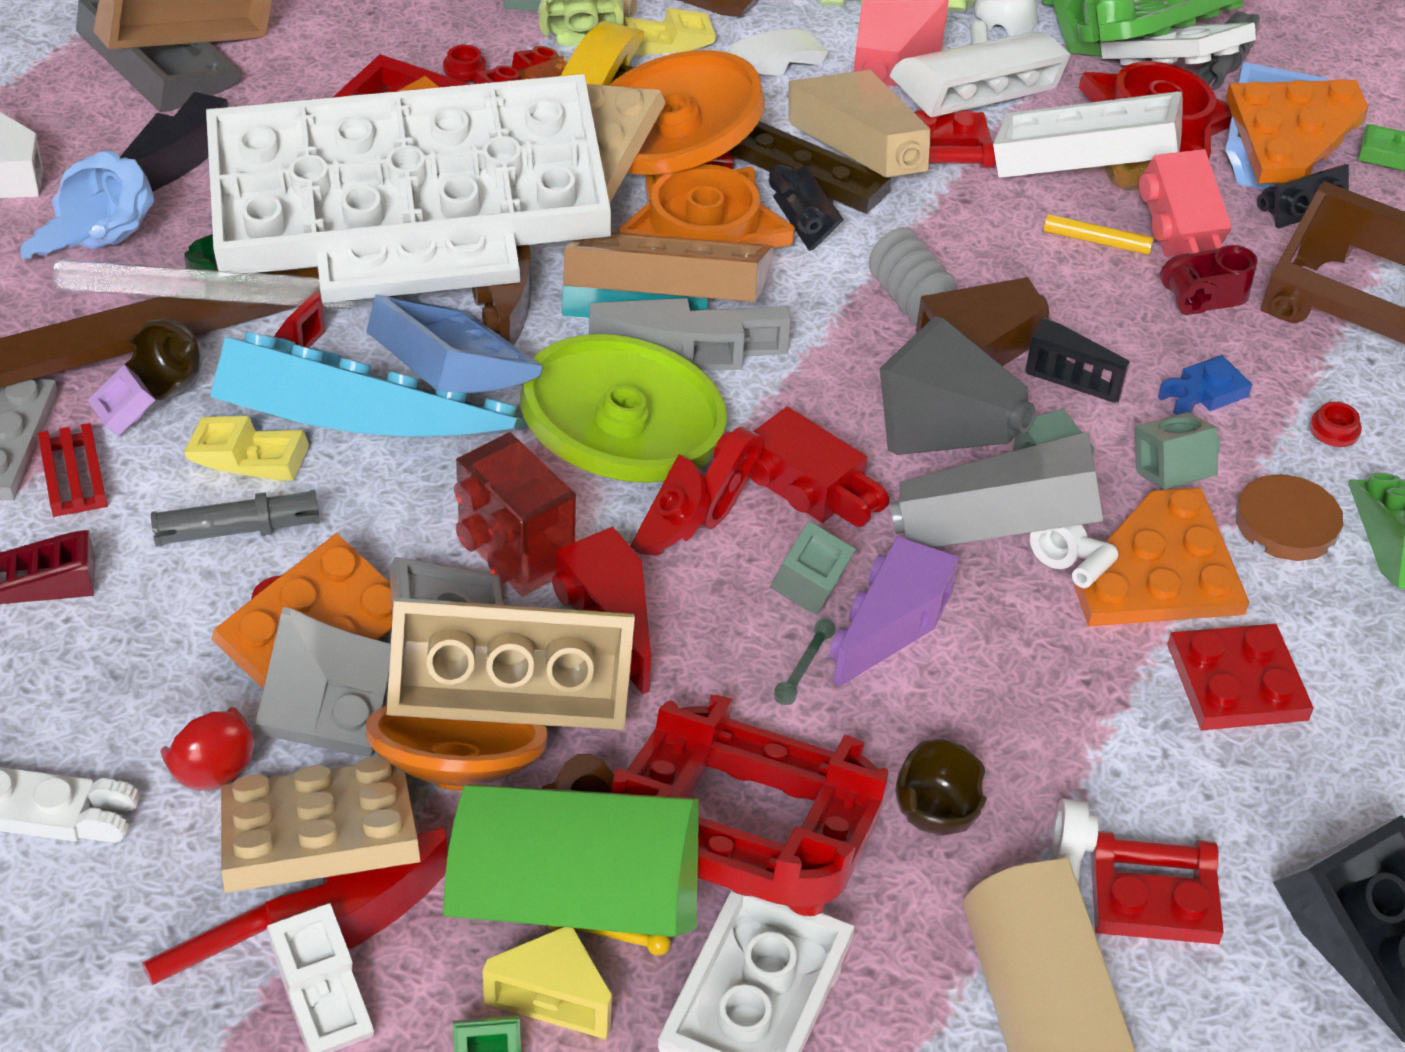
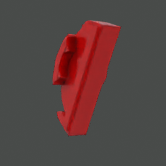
(675, 510)

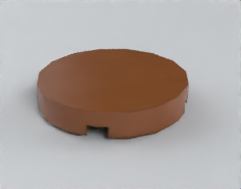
(1289, 517)

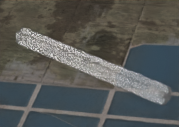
(187, 283)

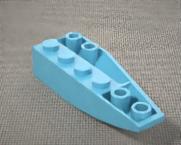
(320, 392)

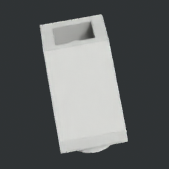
(19, 160)

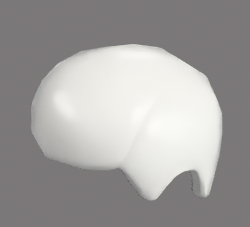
(1014, 15)

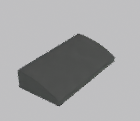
(164, 72)

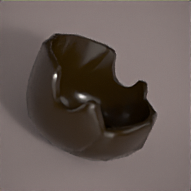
(165, 357)
(941, 787)

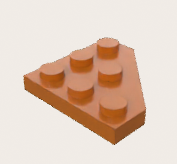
(1293, 123)
(1166, 566)

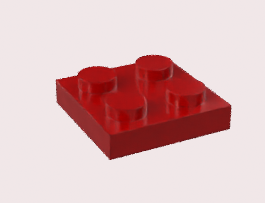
(1239, 677)

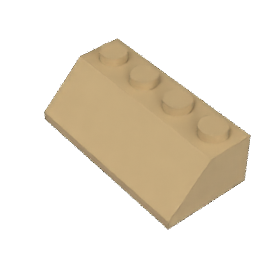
(509, 664)

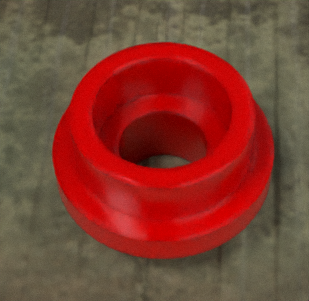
(463, 62)
(1336, 424)

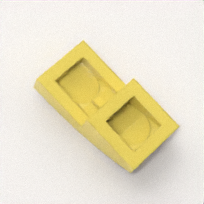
(678, 33)
(235, 447)

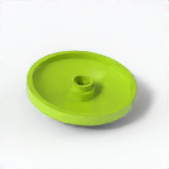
(622, 407)

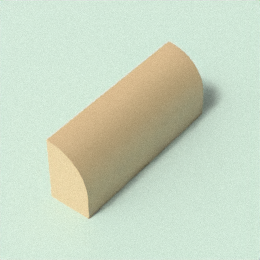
(1044, 962)

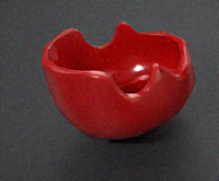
(210, 750)

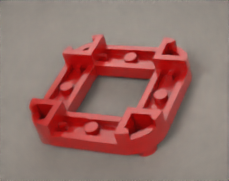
(817, 856)

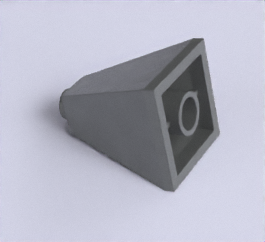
(949, 395)

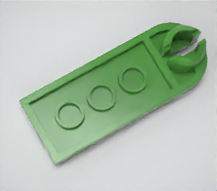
(1129, 18)

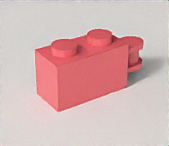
(1184, 203)

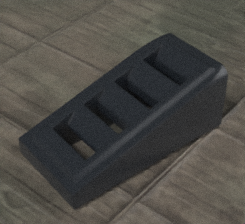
(1048, 361)

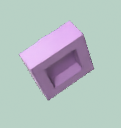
(121, 400)

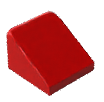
(305, 323)

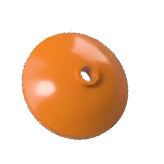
(454, 750)

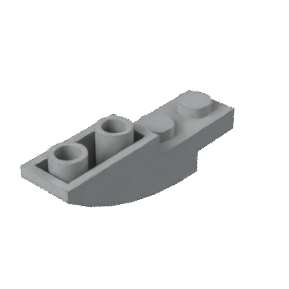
(703, 337)

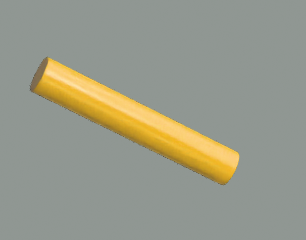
(1098, 234)

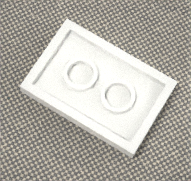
(1191, 42)

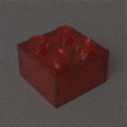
(513, 512)

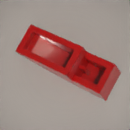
(371, 898)

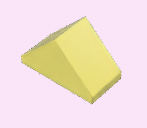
(550, 982)

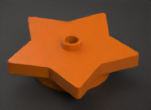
(708, 205)

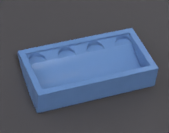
(448, 346)

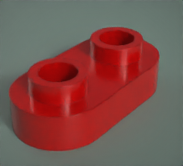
(732, 466)

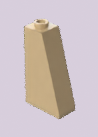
(862, 121)

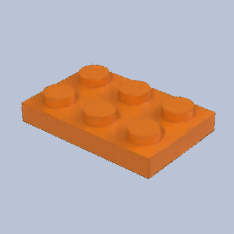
(327, 585)

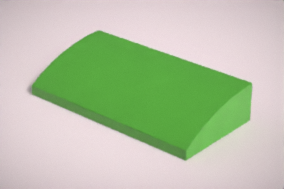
(574, 859)

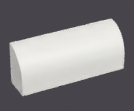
(982, 73)

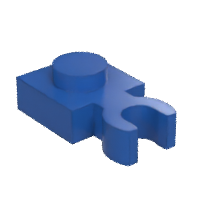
(1208, 382)

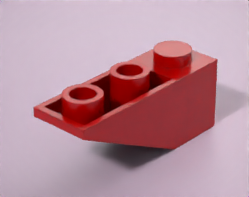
(607, 576)

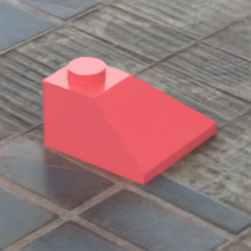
(896, 32)

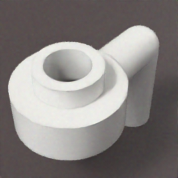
(1063, 552)
(1073, 832)

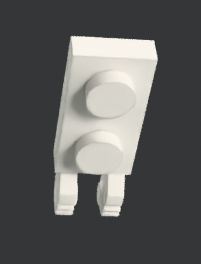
(62, 806)

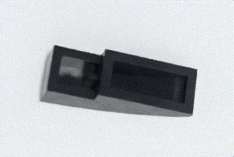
(175, 143)

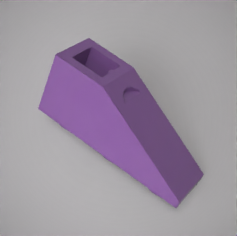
(900, 606)

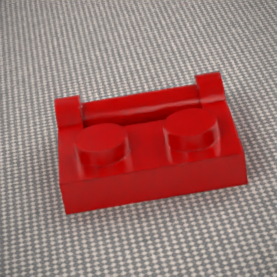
(959, 138)
(1154, 903)

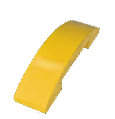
(603, 52)

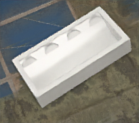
(1089, 134)

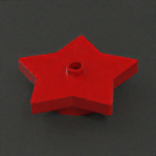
(1201, 110)

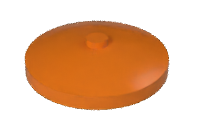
(708, 109)

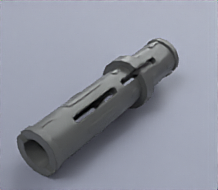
(235, 517)

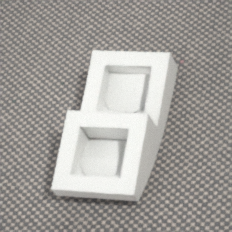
(774, 49)
(320, 980)

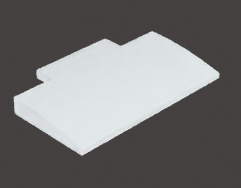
(406, 184)

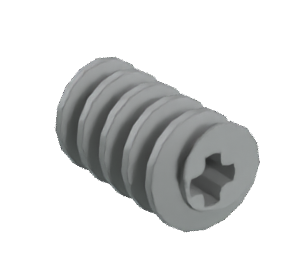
(908, 270)

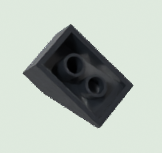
(1355, 914)

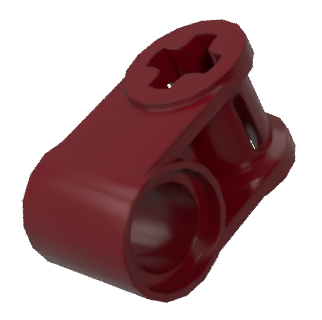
(1214, 278)

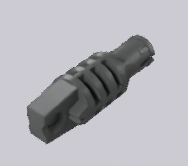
(1223, 64)

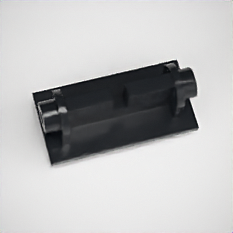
(1291, 199)
(804, 204)

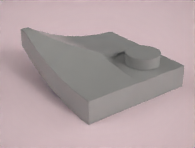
(322, 685)

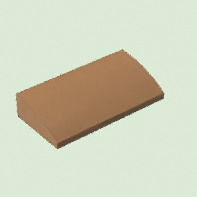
(179, 21)
(668, 266)

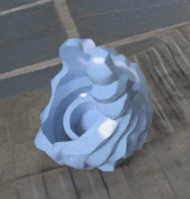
(95, 206)

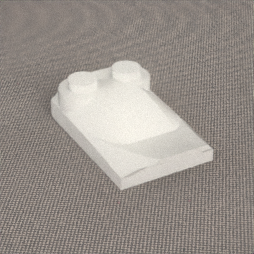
(757, 980)

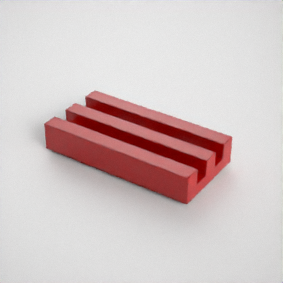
(67, 442)

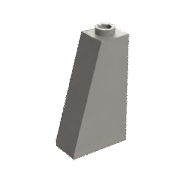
(1002, 495)

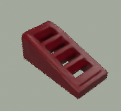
(68, 575)

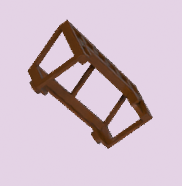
(1327, 233)

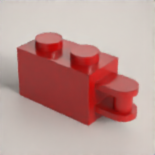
(816, 470)

